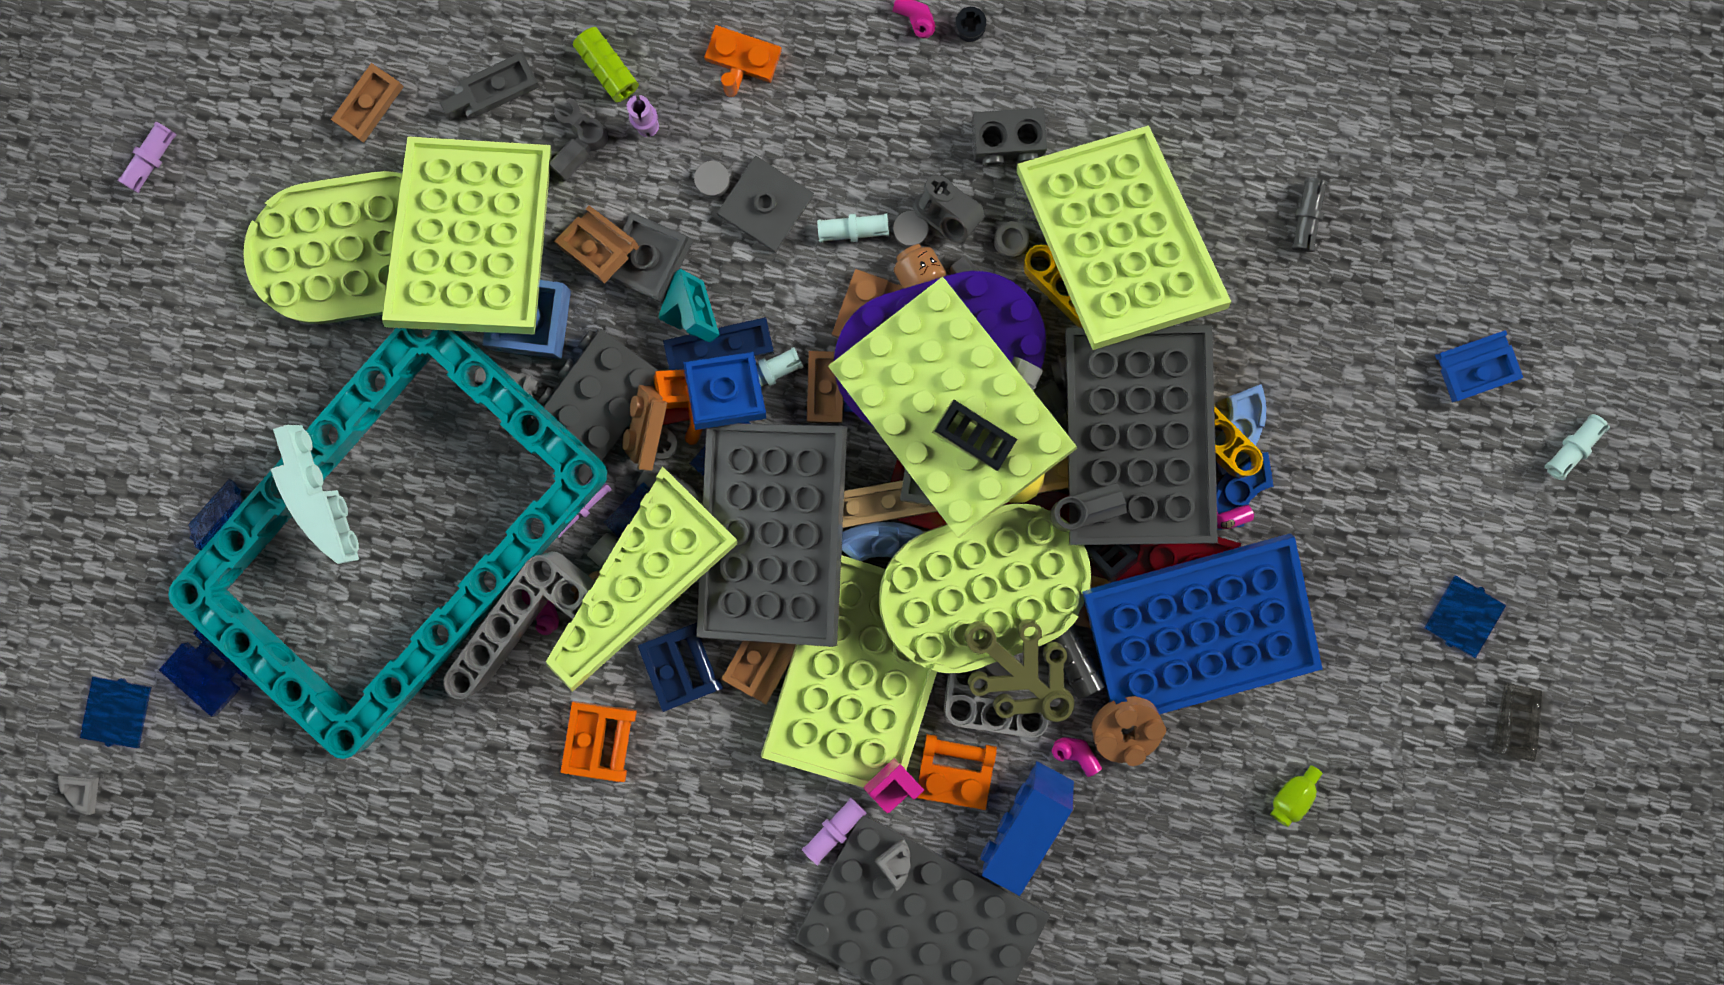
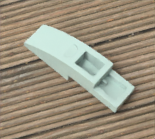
(316, 511)

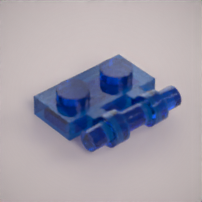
(200, 678)

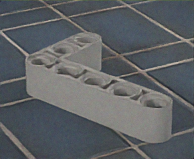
(520, 617)
(979, 705)

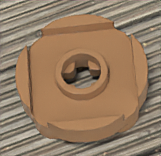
(1129, 747)

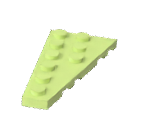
(650, 566)

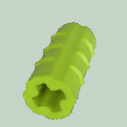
(605, 64)

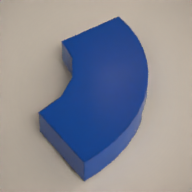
(1236, 492)

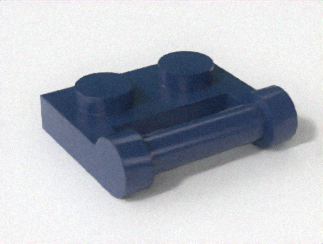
(669, 672)

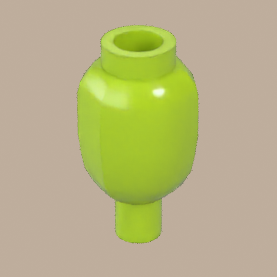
(1296, 797)

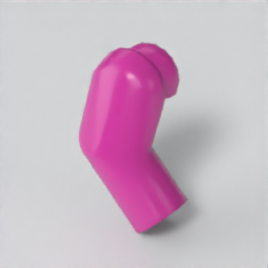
(1076, 750)

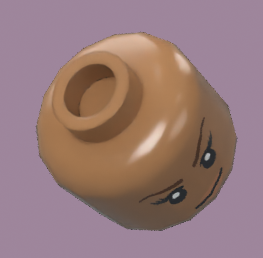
(918, 266)

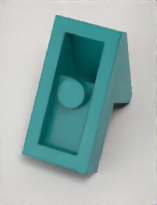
(689, 307)

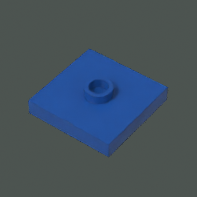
(724, 390)

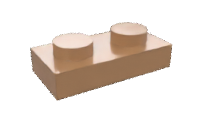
(367, 102)
(823, 397)

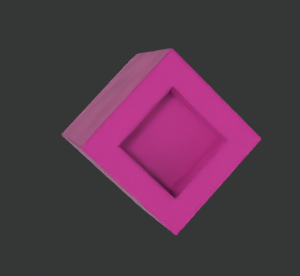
(892, 786)

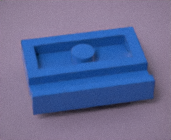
(1479, 366)

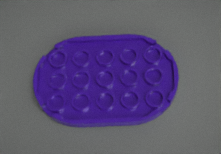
(995, 302)

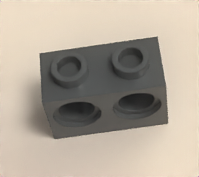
(1006, 126)

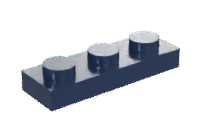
(733, 339)

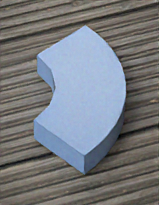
(1248, 414)
(876, 539)

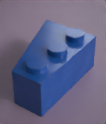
(1028, 828)

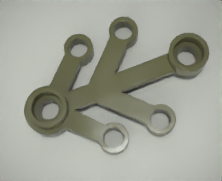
(1023, 675)

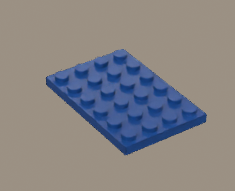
(1205, 626)

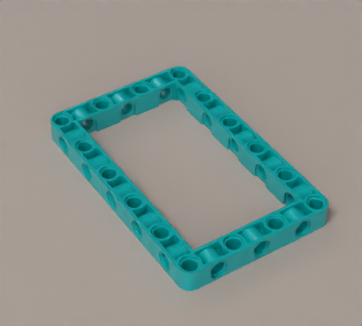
(264, 513)

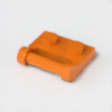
(586, 740)
(956, 784)

